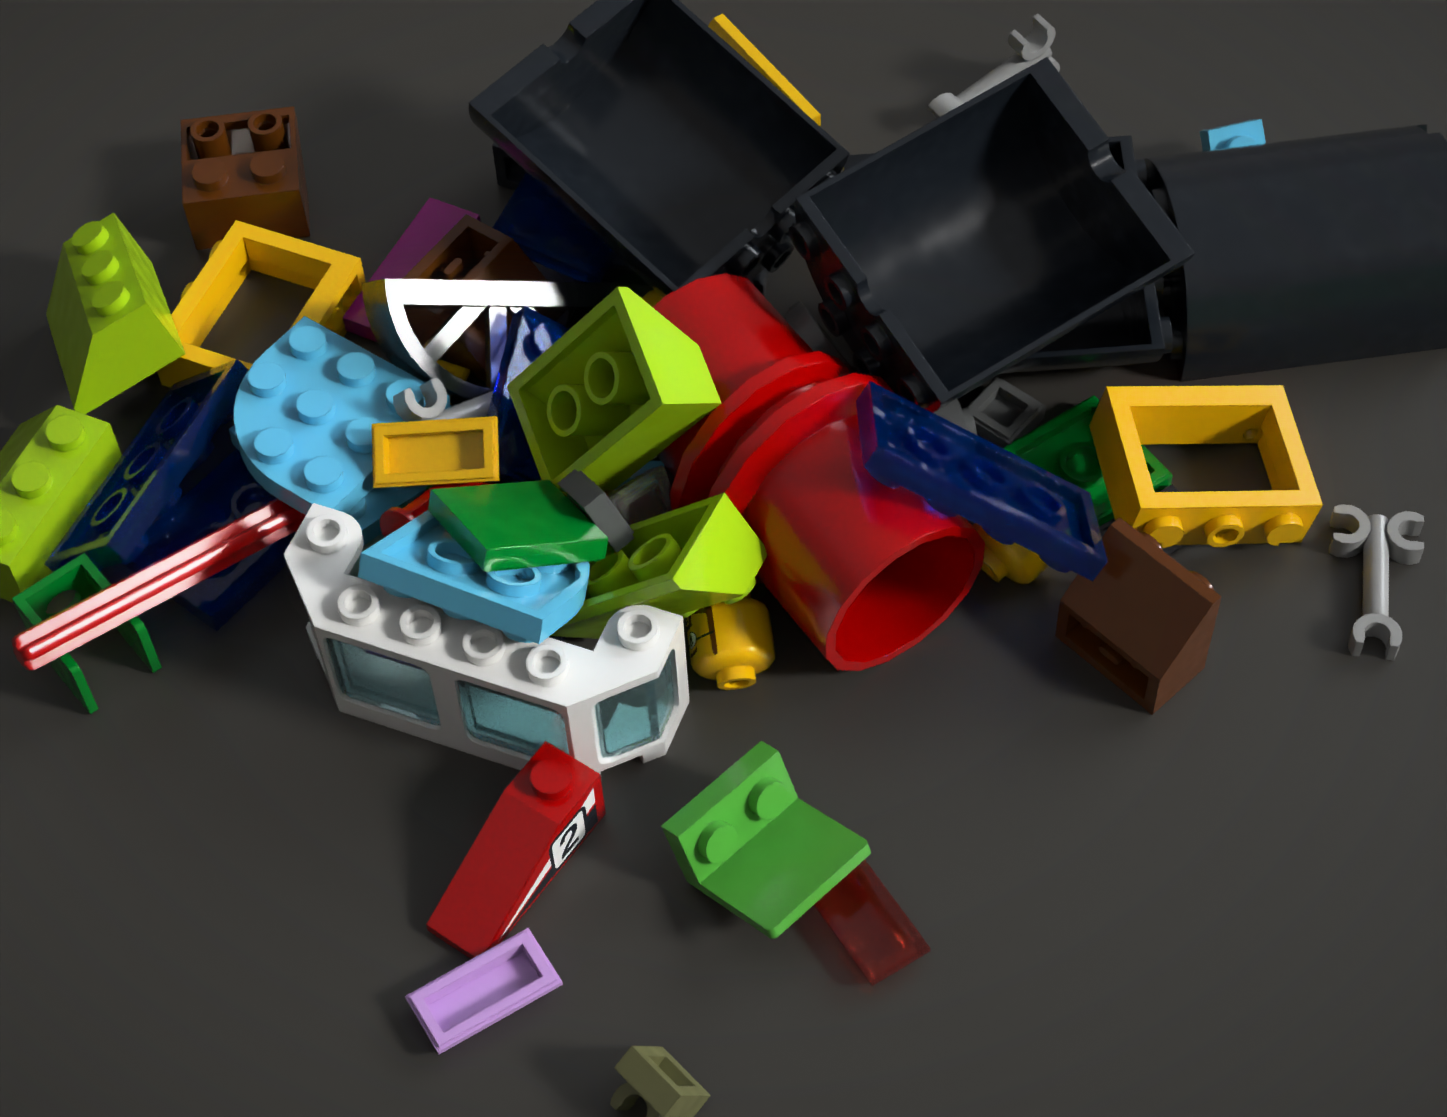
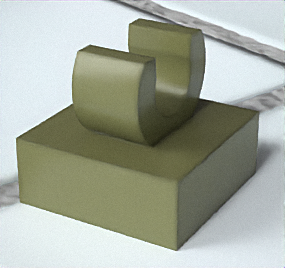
(659, 1081)

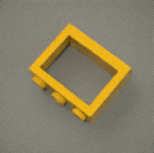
(245, 248)
(1205, 416)

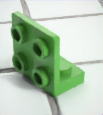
(760, 845)

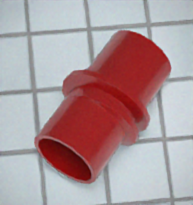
(845, 555)

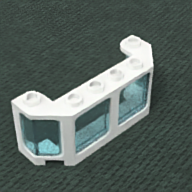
(470, 682)

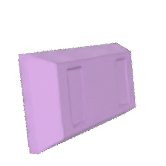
(483, 990)

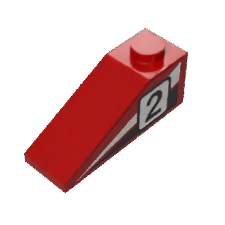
(519, 850)

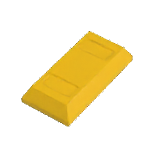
(435, 452)

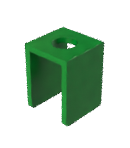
(87, 580)

